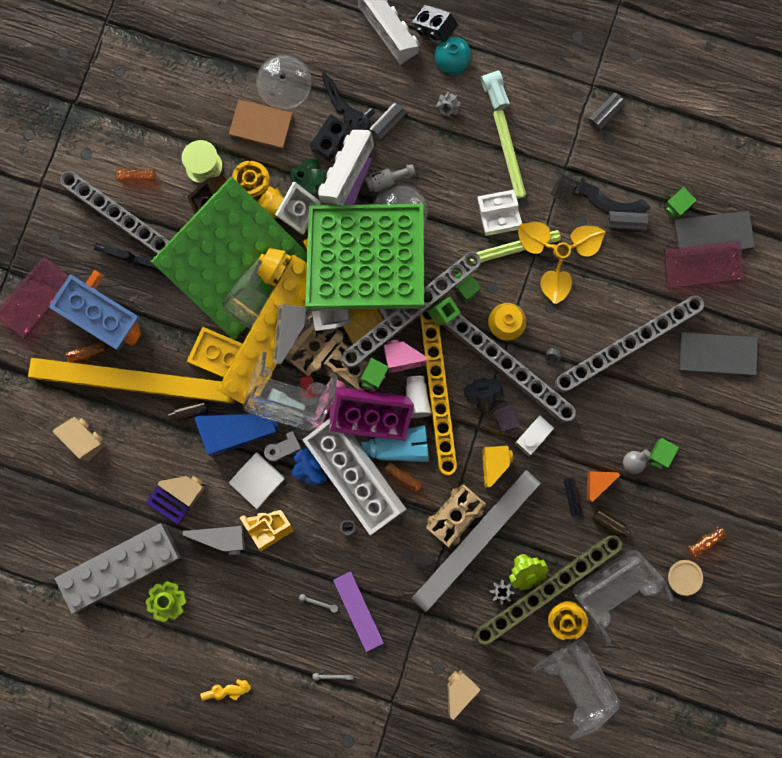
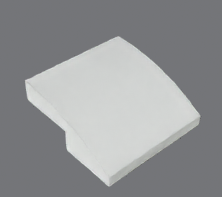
(499, 212)
(256, 480)

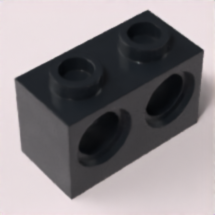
(435, 23)
(326, 136)

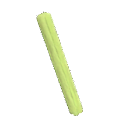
(509, 153)
(510, 248)

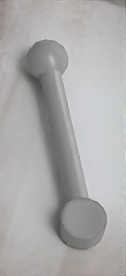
(333, 608)
(316, 677)

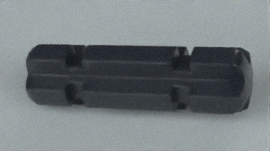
(572, 496)

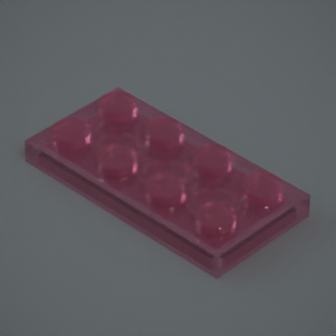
(703, 264)
(32, 297)

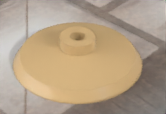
(685, 577)

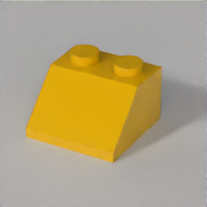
(495, 463)

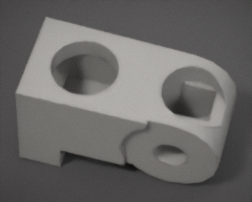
(278, 451)

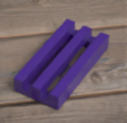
(154, 496)

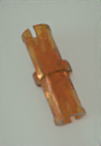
(135, 174)
(85, 352)
(403, 477)
(707, 542)

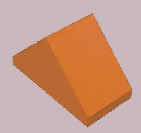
(599, 482)

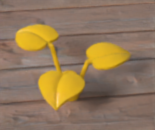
(537, 234)

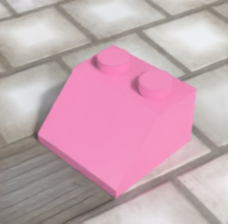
(402, 357)

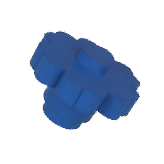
(308, 468)

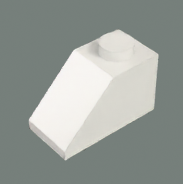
(534, 436)

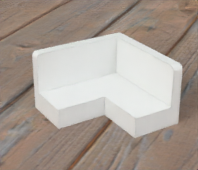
(330, 318)

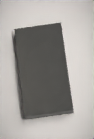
(715, 230)
(718, 354)

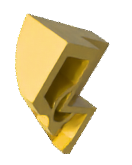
(267, 528)

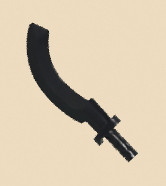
(604, 202)

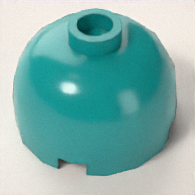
(452, 55)

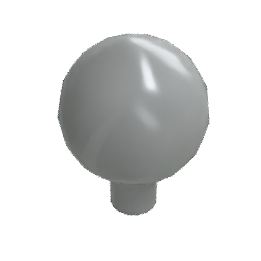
(635, 461)

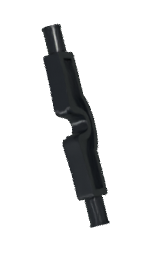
(126, 256)

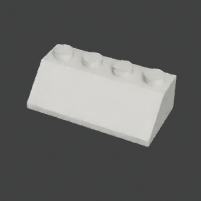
(390, 29)
(346, 168)

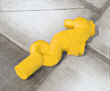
(234, 691)

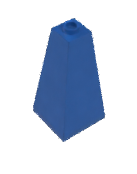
(231, 432)

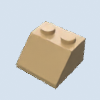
(79, 438)
(460, 692)

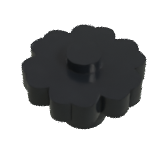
(483, 393)

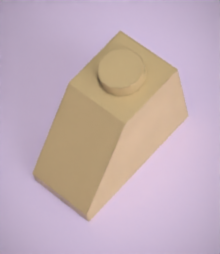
(183, 488)

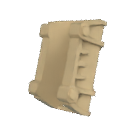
(303, 342)
(343, 373)
(445, 512)

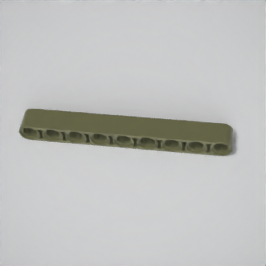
(558, 587)

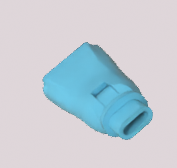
(412, 449)

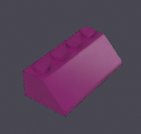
(370, 414)

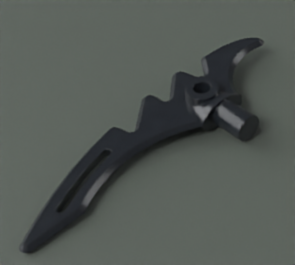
(358, 119)

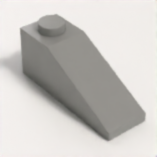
(289, 325)
(224, 539)

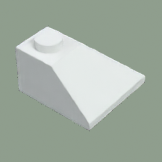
(295, 208)

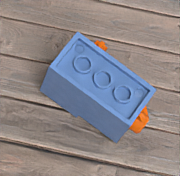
(96, 312)

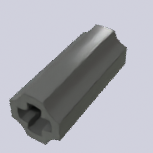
(607, 111)
(387, 121)
(627, 221)

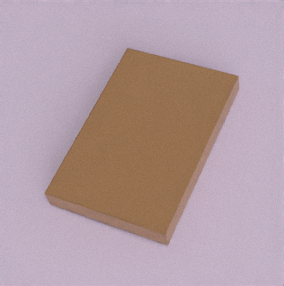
(260, 124)

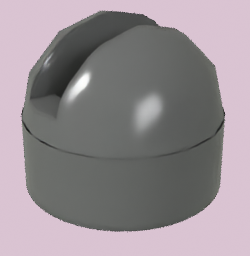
(551, 359)
(347, 524)

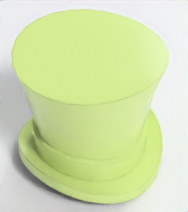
(201, 161)

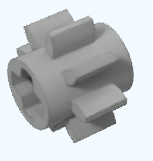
(448, 104)
(502, 586)

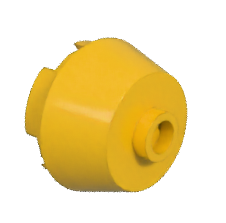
(252, 177)
(271, 201)
(272, 265)
(507, 321)
(568, 620)

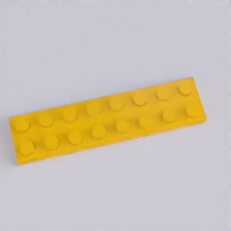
(288, 291)

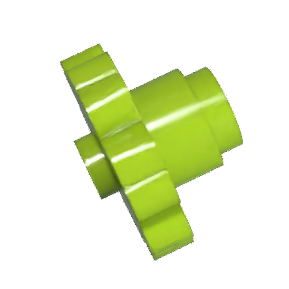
(527, 572)
(166, 601)

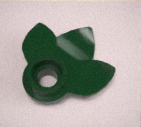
(311, 175)

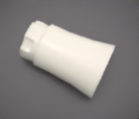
(417, 392)

